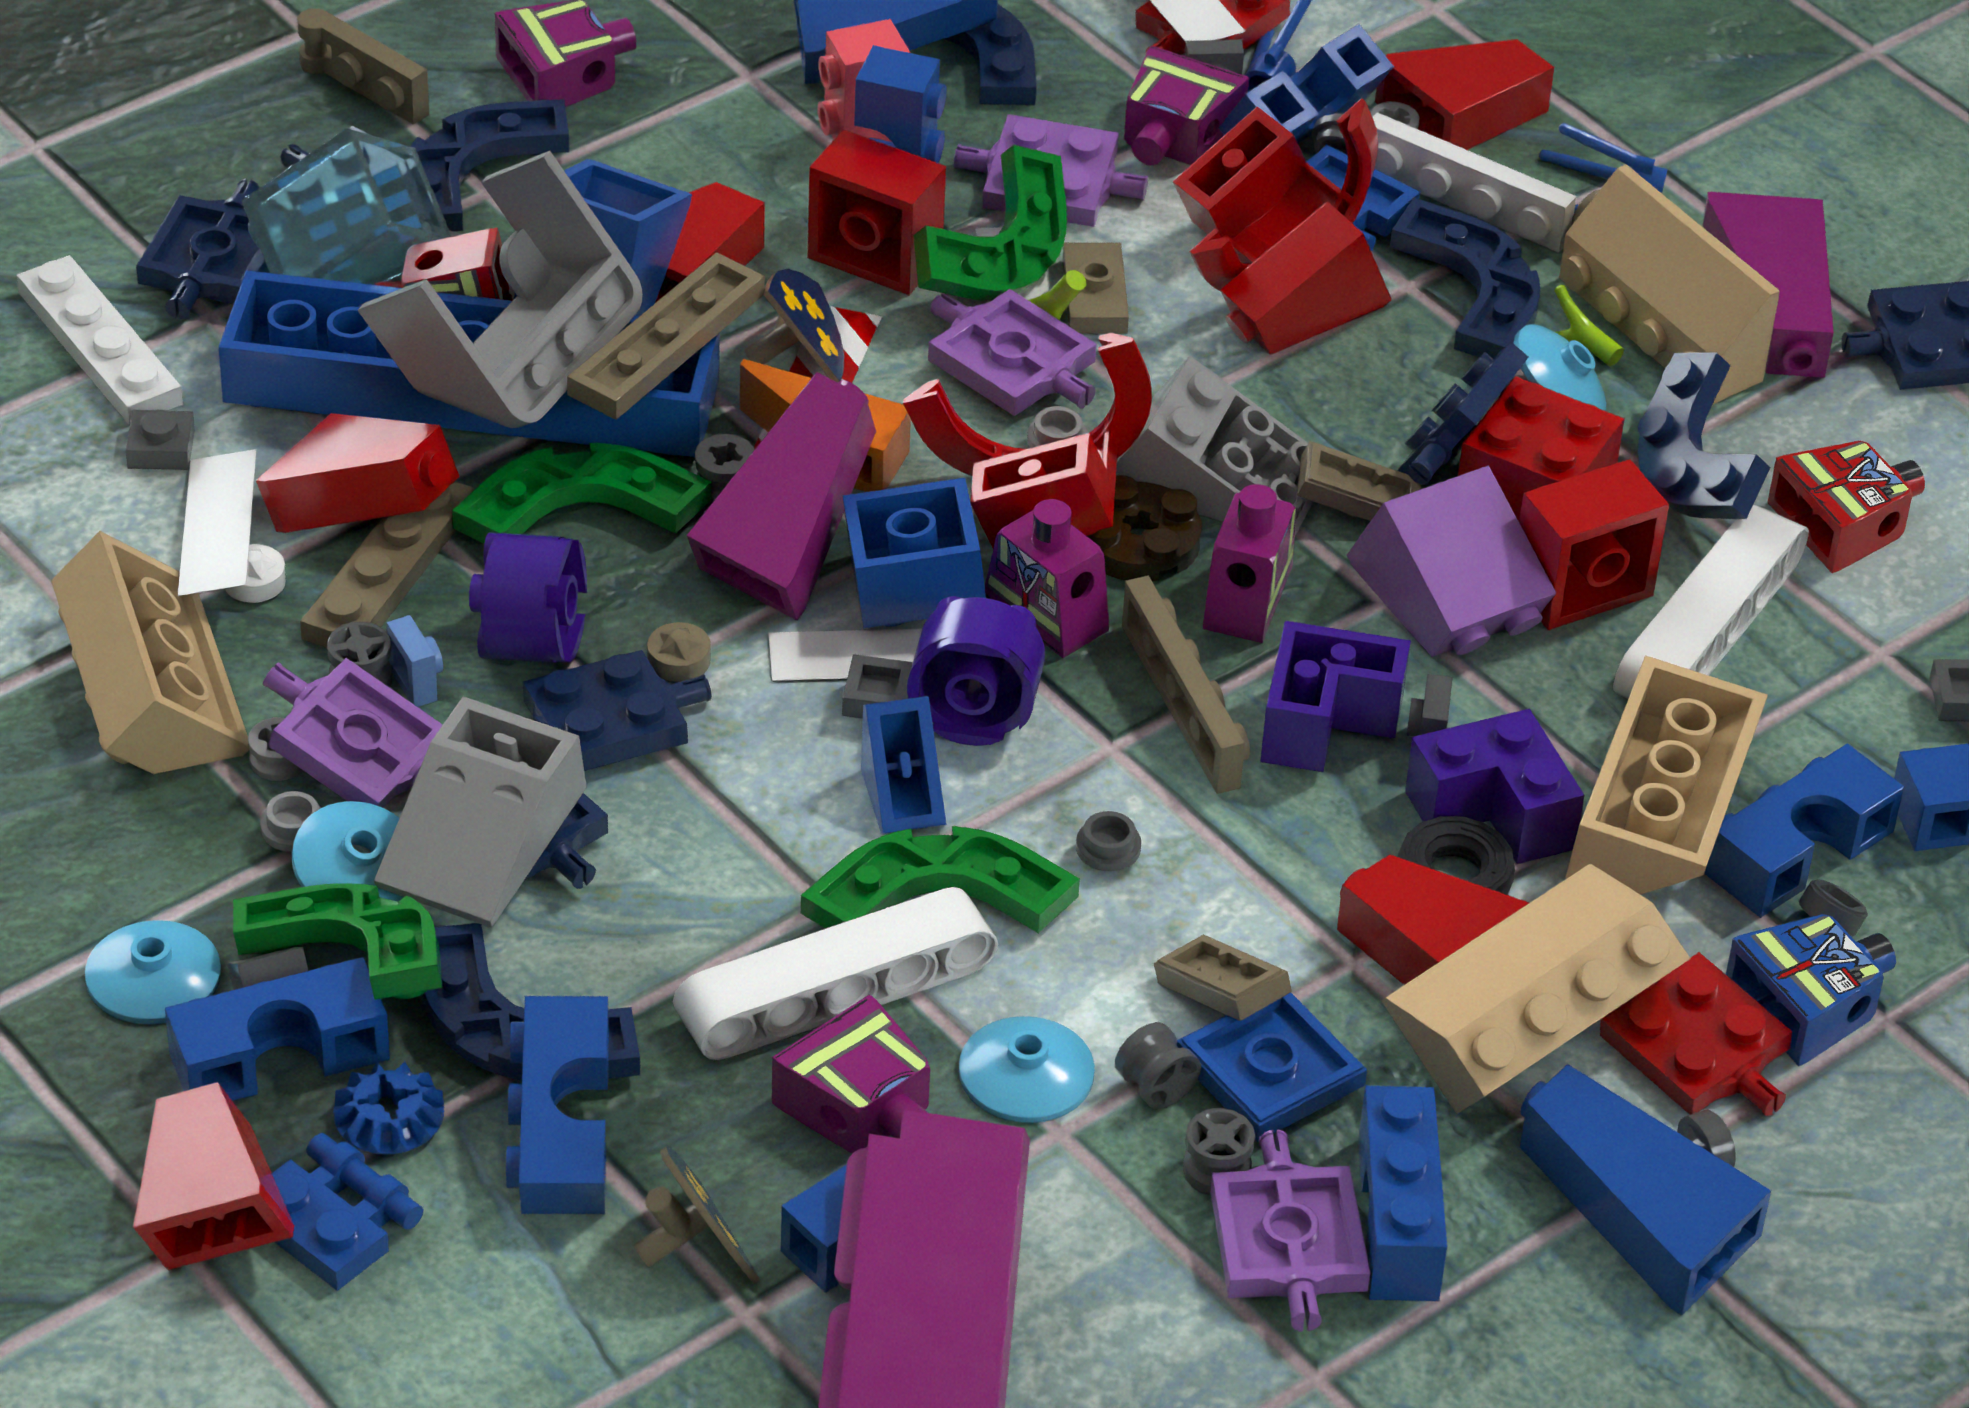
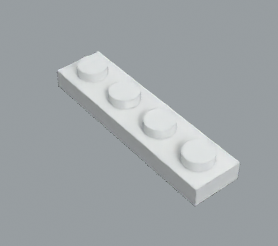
(1474, 184)
(98, 338)

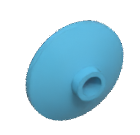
(1560, 365)
(325, 841)
(151, 968)
(1026, 1069)

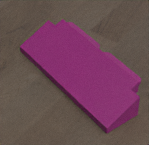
(928, 1266)

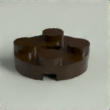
(1169, 536)

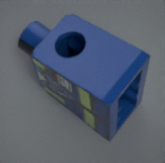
(1812, 979)

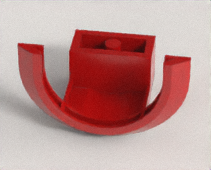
(1260, 188)
(1072, 470)

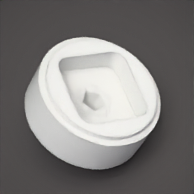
(264, 575)

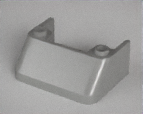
(568, 305)

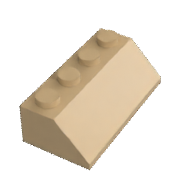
(1669, 281)
(147, 660)
(1667, 777)
(1533, 983)

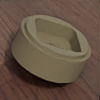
(679, 651)

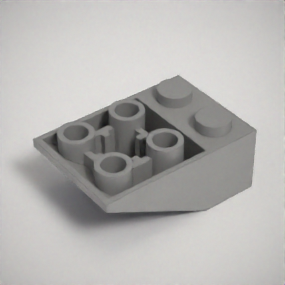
(1214, 444)
(482, 811)

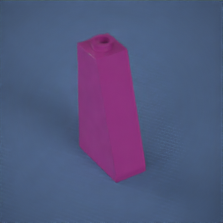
(1789, 249)
(786, 500)

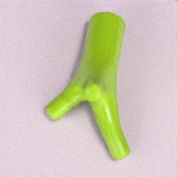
(1062, 294)
(1586, 332)

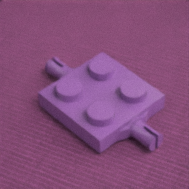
(1086, 165)
(1011, 351)
(351, 732)
(1289, 1231)

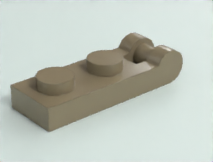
(363, 64)

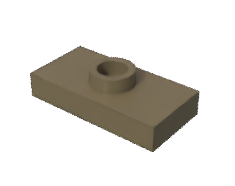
(1103, 301)
(1349, 481)
(1222, 977)

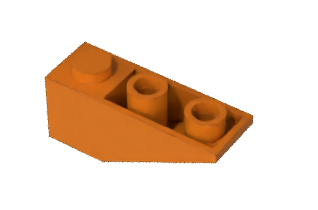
(770, 391)

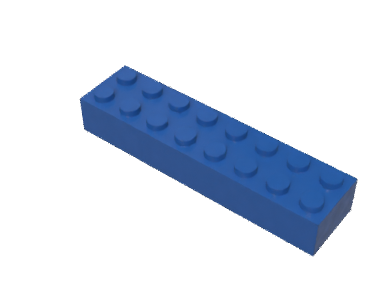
(311, 351)

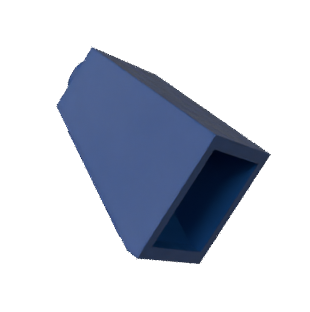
(638, 216)

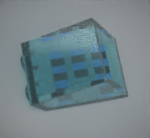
(346, 211)

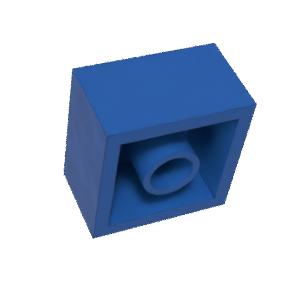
(912, 550)

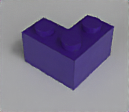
(1329, 682)
(1502, 775)

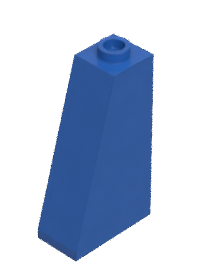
(915, 20)
(1643, 1185)

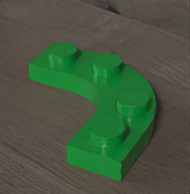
(1021, 251)
(607, 474)
(968, 859)
(393, 933)

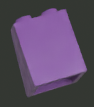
(1453, 564)

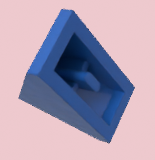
(901, 765)

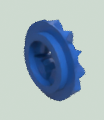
(370, 1128)

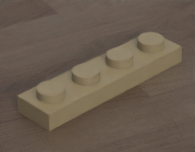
(665, 336)
(383, 568)
(1183, 685)

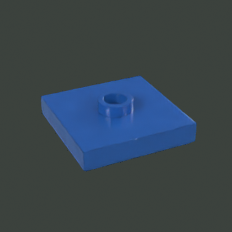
(1274, 1064)

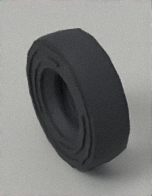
(1464, 839)

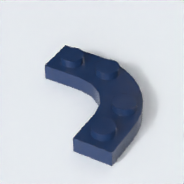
(1003, 60)
(483, 135)
(1487, 259)
(1672, 448)
(478, 1018)

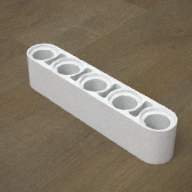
(1719, 597)
(830, 970)

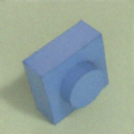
(414, 660)

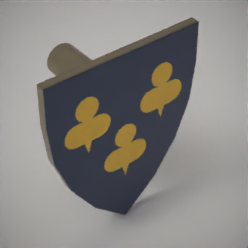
(802, 318)
(683, 1224)

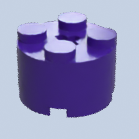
(529, 598)
(978, 668)

